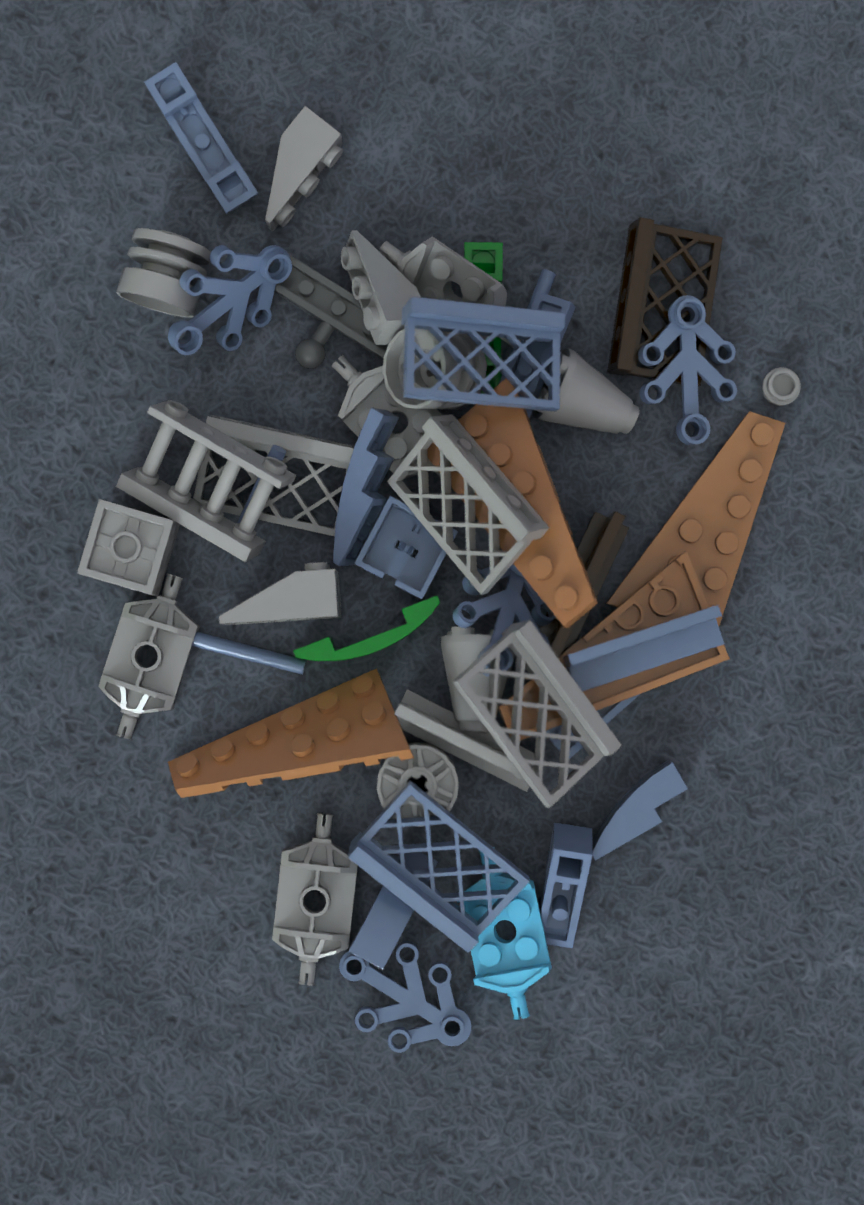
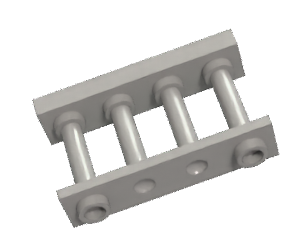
(176, 500)

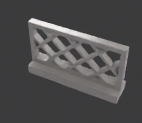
(296, 446)
(491, 486)
(554, 685)
(440, 729)

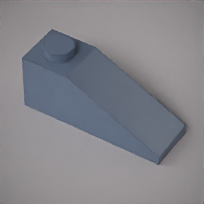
(565, 882)

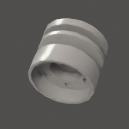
(163, 261)
(394, 368)
(427, 761)

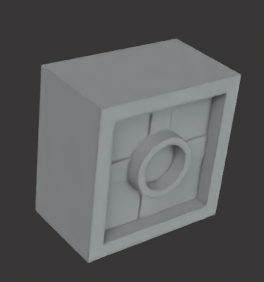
(128, 548)

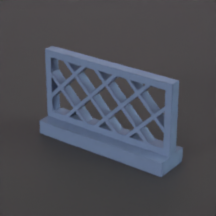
(485, 321)
(410, 884)

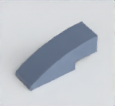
(636, 809)
(386, 920)

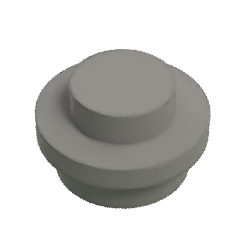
(781, 386)

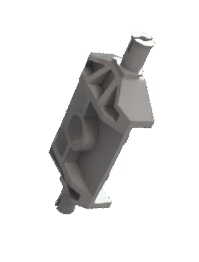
(435, 266)
(369, 391)
(171, 634)
(323, 868)

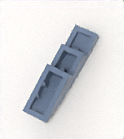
(359, 498)

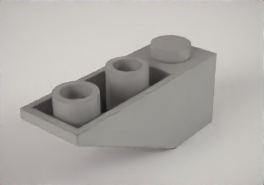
(302, 155)
(377, 286)

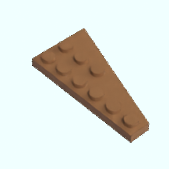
(714, 515)
(547, 563)
(664, 598)
(307, 739)

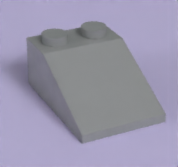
(297, 597)

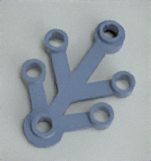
(233, 296)
(688, 363)
(509, 605)
(411, 1001)

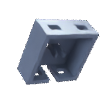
(382, 558)

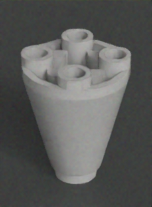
(588, 399)
(459, 651)

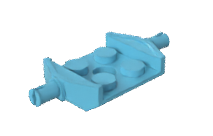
(513, 963)

